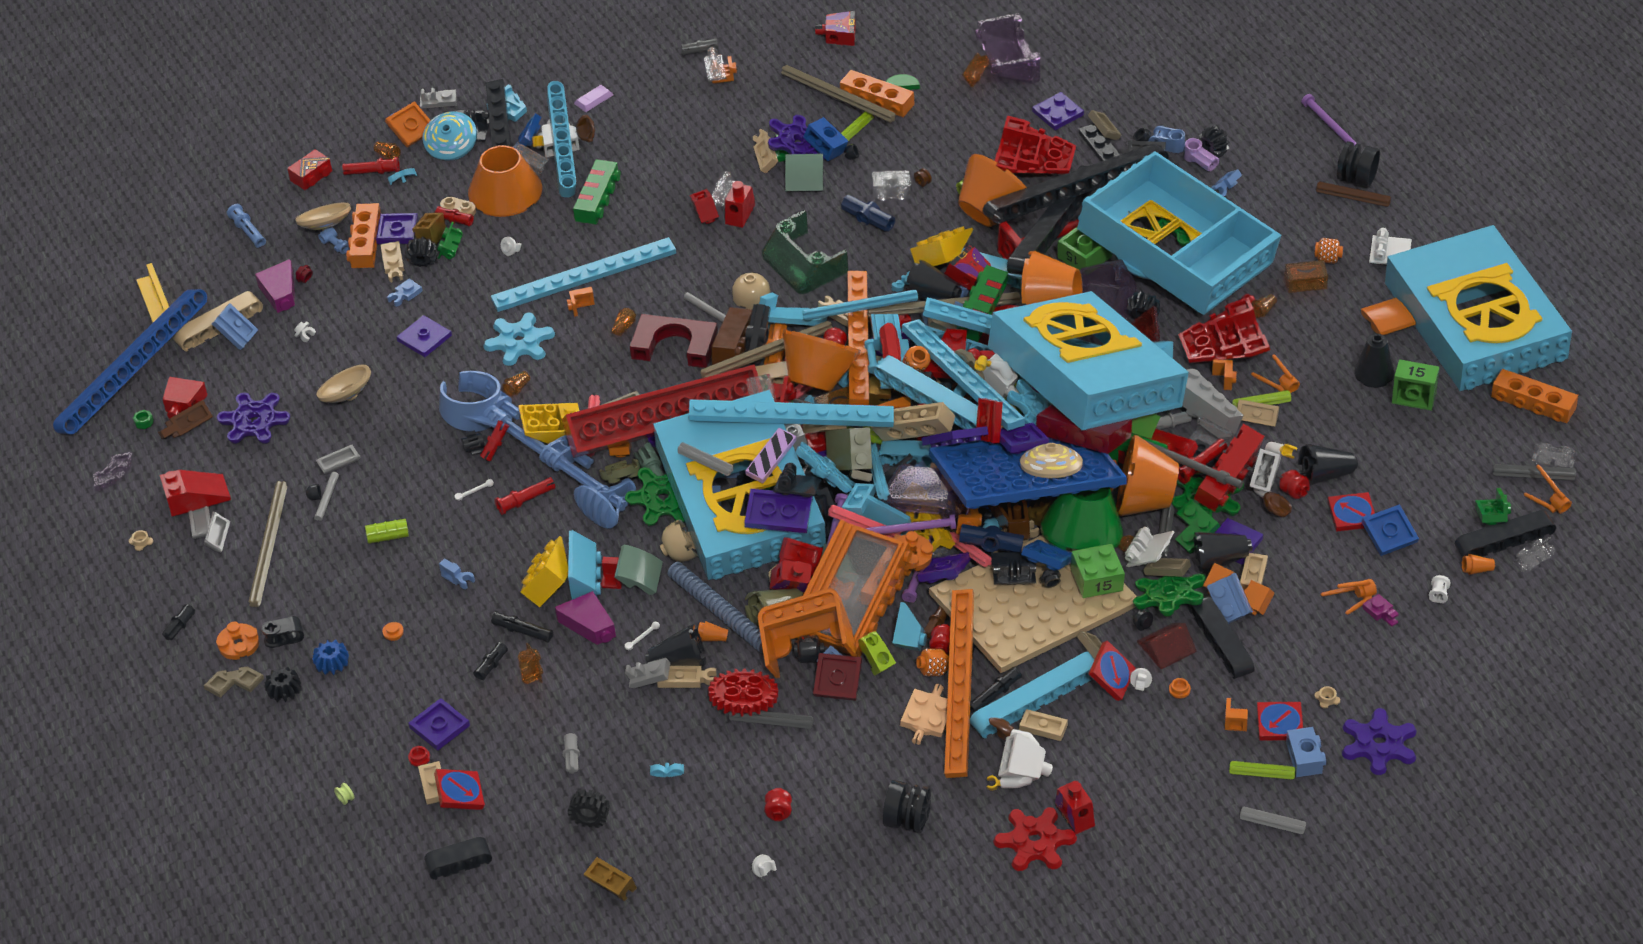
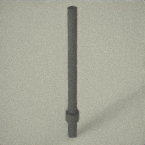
(1220, 476)

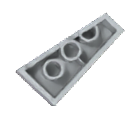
(1206, 401)

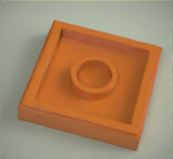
(408, 124)

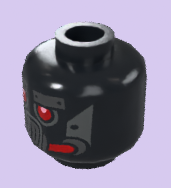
(808, 648)

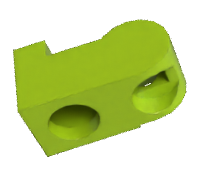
(876, 652)

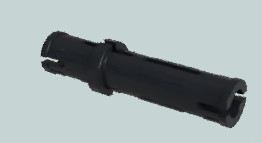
(513, 623)
(1000, 685)

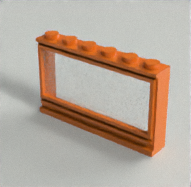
(864, 574)

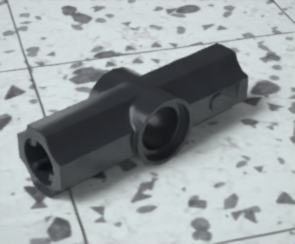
(758, 330)

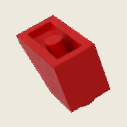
(704, 206)

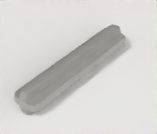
(705, 459)
(1273, 820)

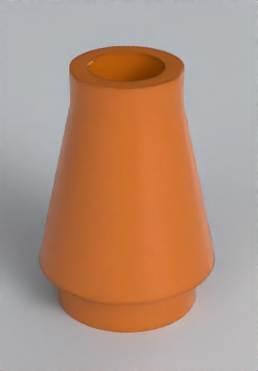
(1476, 564)
(712, 632)

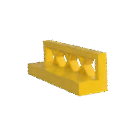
(152, 294)
(940, 536)

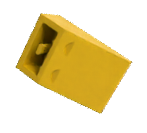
(941, 247)
(545, 420)
(546, 573)

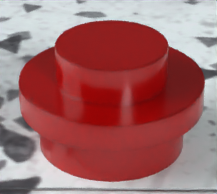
(419, 756)

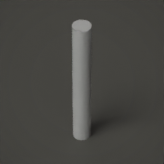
(704, 306)
(326, 496)

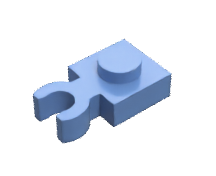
(406, 290)

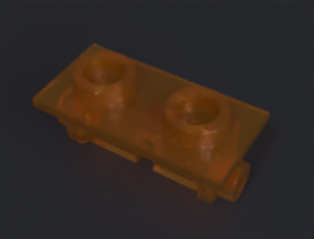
(975, 69)
(529, 665)

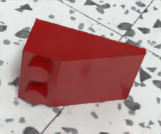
(193, 490)

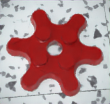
(1041, 849)

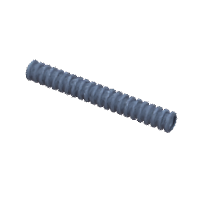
(716, 604)

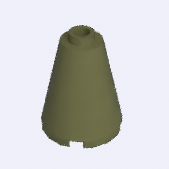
(761, 599)

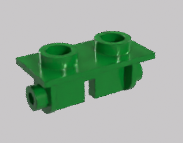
(447, 247)

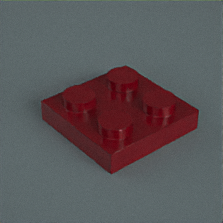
(837, 676)

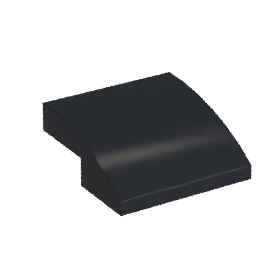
(823, 489)

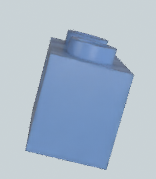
(1305, 751)

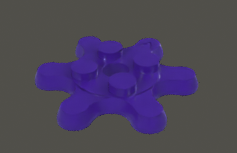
(788, 134)
(248, 409)
(1379, 753)

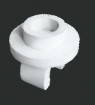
(509, 246)
(302, 329)
(1140, 678)
(762, 865)

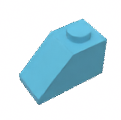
(908, 630)

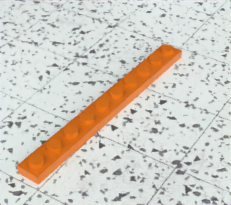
(856, 337)
(959, 684)

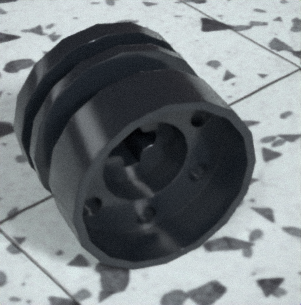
(1353, 163)
(902, 805)

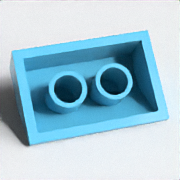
(583, 566)

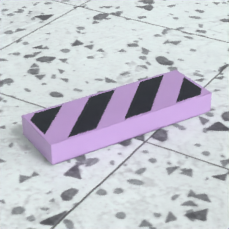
(770, 455)

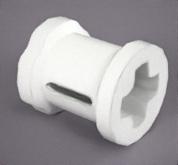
(1439, 589)

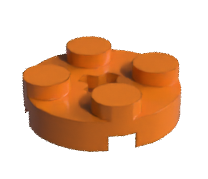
(922, 548)
(235, 631)

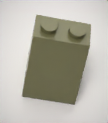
(849, 448)

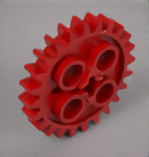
(743, 692)

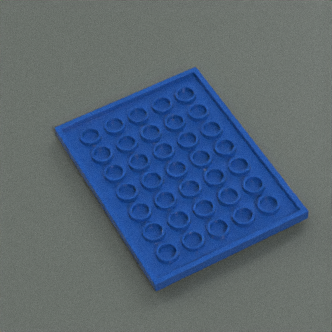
(992, 475)

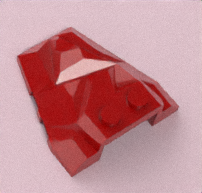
(1031, 150)
(1225, 336)

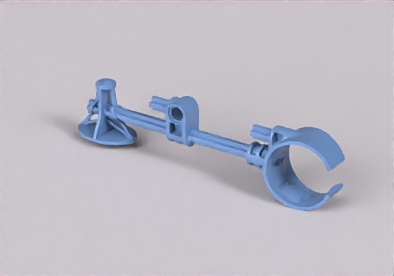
(592, 497)

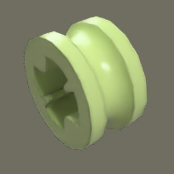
(344, 793)

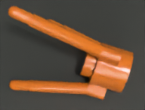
(1287, 381)
(1558, 500)
(1363, 589)

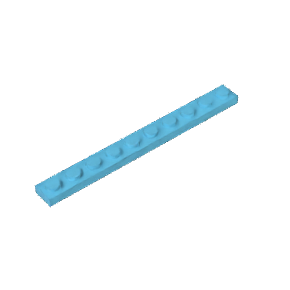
(583, 274)
(974, 319)
(960, 371)
(791, 413)

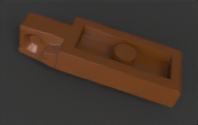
(186, 420)

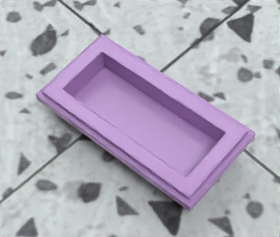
(593, 98)

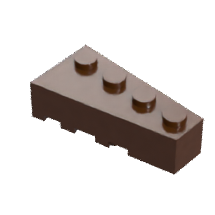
(731, 335)

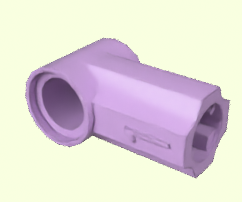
(1196, 153)

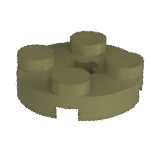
(620, 469)

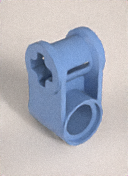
(1173, 137)

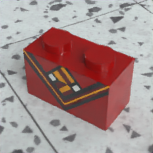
(310, 169)

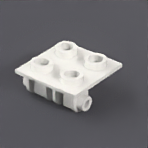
(1385, 246)
(1147, 547)

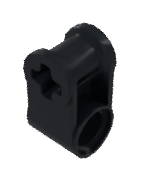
(284, 631)

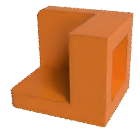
(1235, 718)

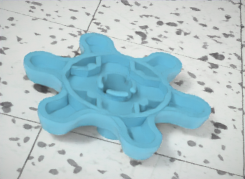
(515, 348)
(1028, 401)
(824, 468)

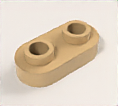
(462, 205)

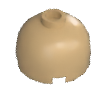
(749, 289)
(676, 542)

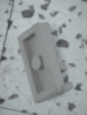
(438, 99)
(648, 673)

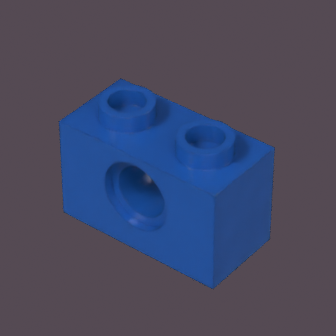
(825, 139)

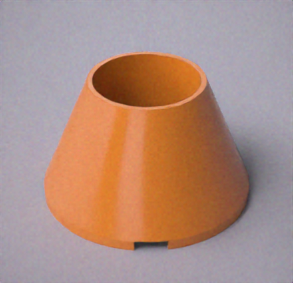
(504, 183)
(984, 183)
(1048, 279)
(816, 360)
(1149, 479)

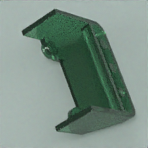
(797, 268)

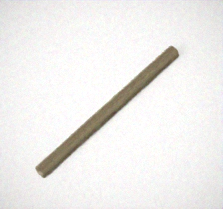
(838, 93)
(918, 307)
(760, 352)
(267, 544)

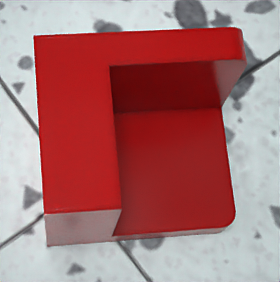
(609, 567)

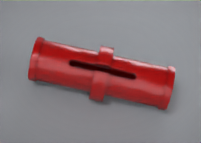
(455, 216)
(494, 440)

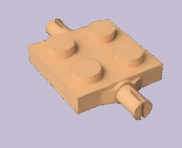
(926, 714)

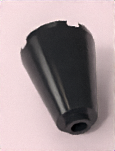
(932, 282)
(1375, 363)
(1325, 463)
(1219, 549)
(680, 649)

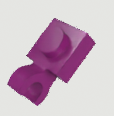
(1381, 608)

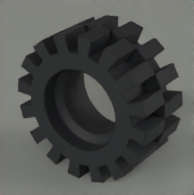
(588, 808)

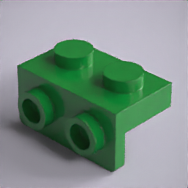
(1494, 510)

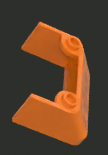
(802, 617)

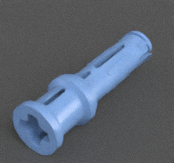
(256, 238)

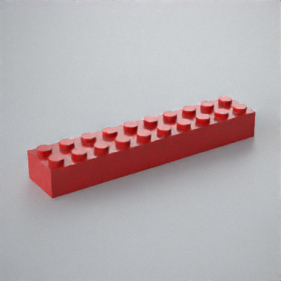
(634, 417)

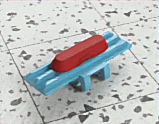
(886, 339)

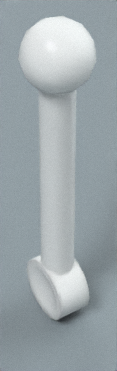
(489, 483)
(629, 645)

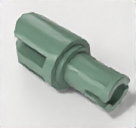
(649, 459)

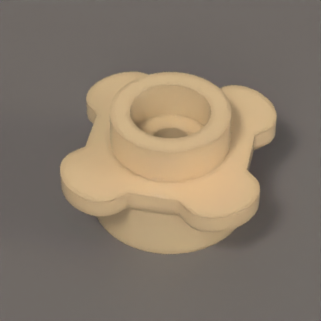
(140, 540)
(1327, 692)

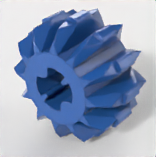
(330, 657)

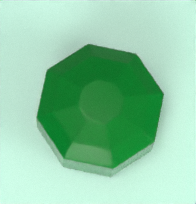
(143, 419)

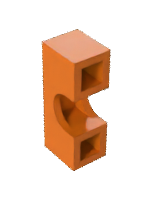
(1257, 594)

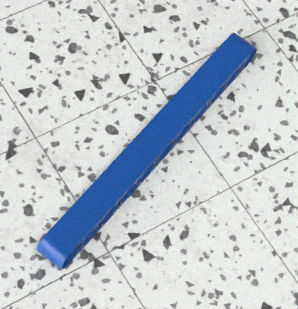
(123, 364)

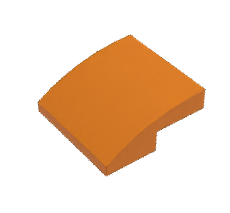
(1388, 316)

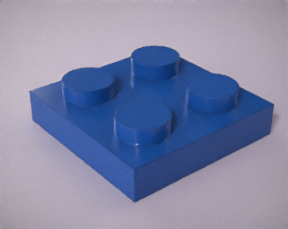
(1390, 530)
(1043, 552)

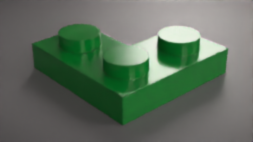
(1198, 521)

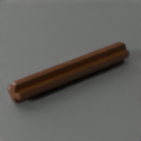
(1354, 194)

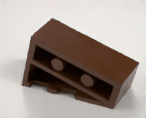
(1013, 517)

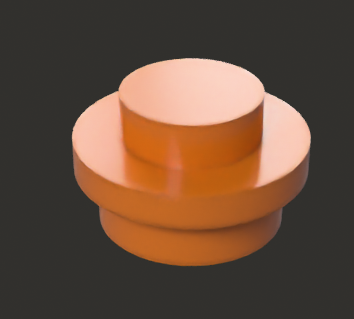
(393, 631)
(1179, 688)

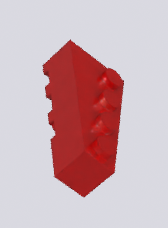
(1235, 461)

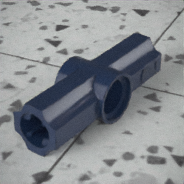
(868, 213)
(980, 537)

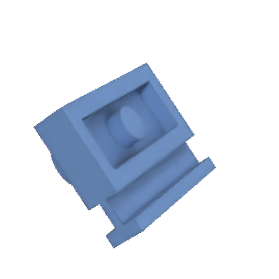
(234, 326)
(1230, 598)

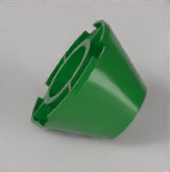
(1083, 520)

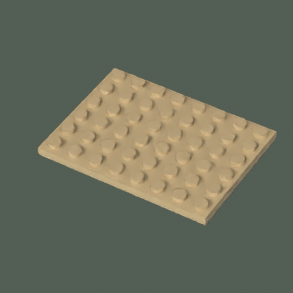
(1029, 619)

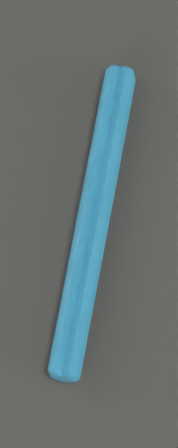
(859, 305)
(878, 474)

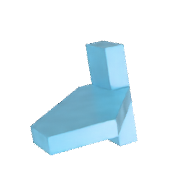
(786, 315)
(863, 503)

